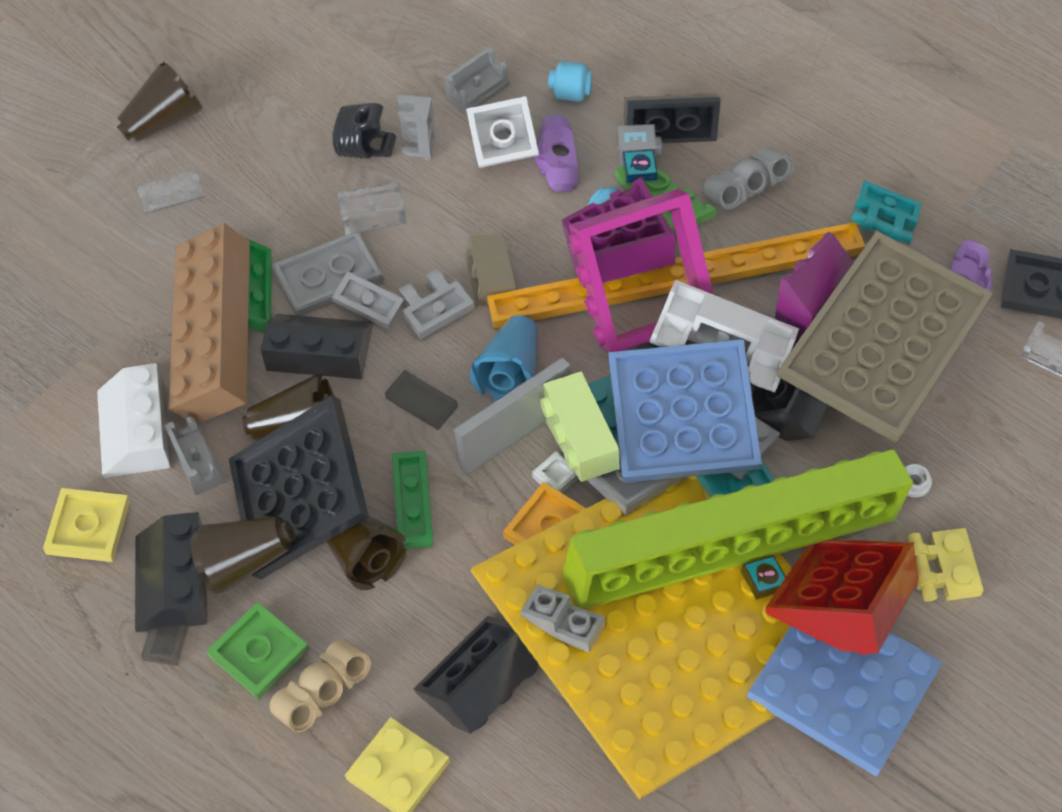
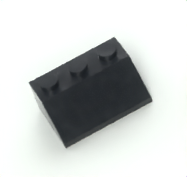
(676, 116)
(316, 346)
(789, 410)
(165, 574)
(478, 675)

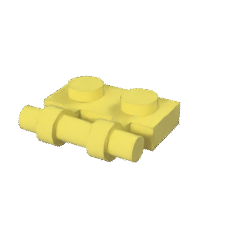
(955, 565)

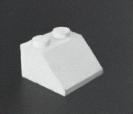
(502, 132)

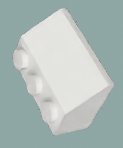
(133, 422)

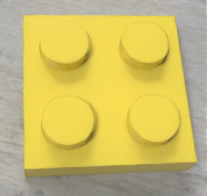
(86, 525)
(397, 768)

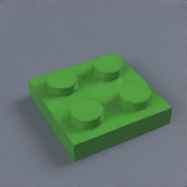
(258, 650)

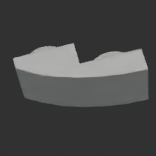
(556, 616)

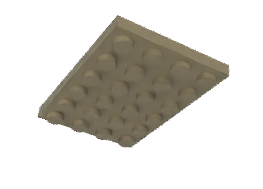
(885, 336)

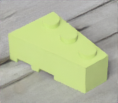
(579, 427)

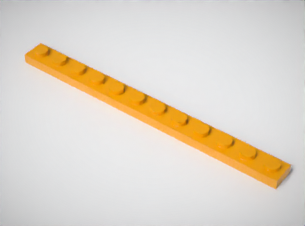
(722, 265)

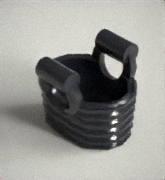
(357, 127)

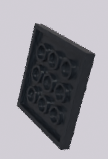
(304, 477)

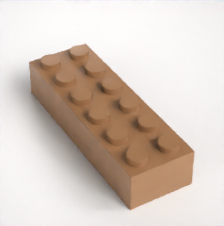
(210, 325)

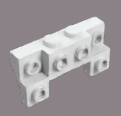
(708, 318)

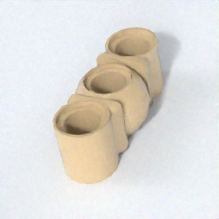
(320, 685)

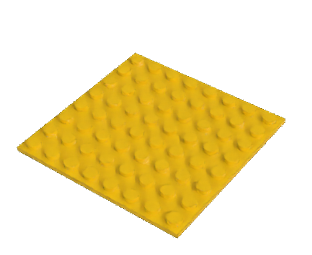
(669, 663)

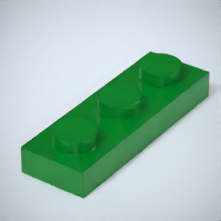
(259, 286)
(412, 499)

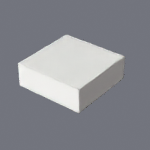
(555, 473)

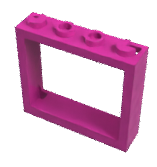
(589, 276)

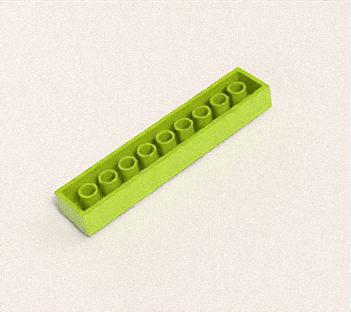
(734, 528)

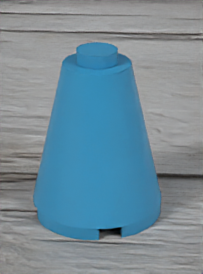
(507, 358)

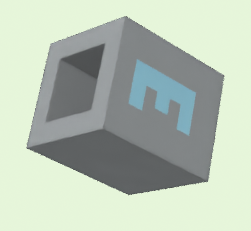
(637, 138)

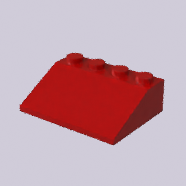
(847, 592)

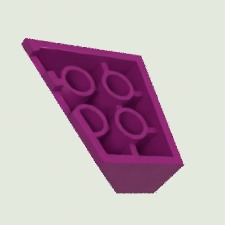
(629, 248)
(812, 283)

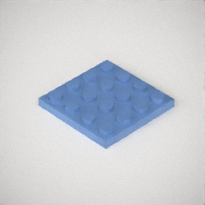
(684, 411)
(845, 697)

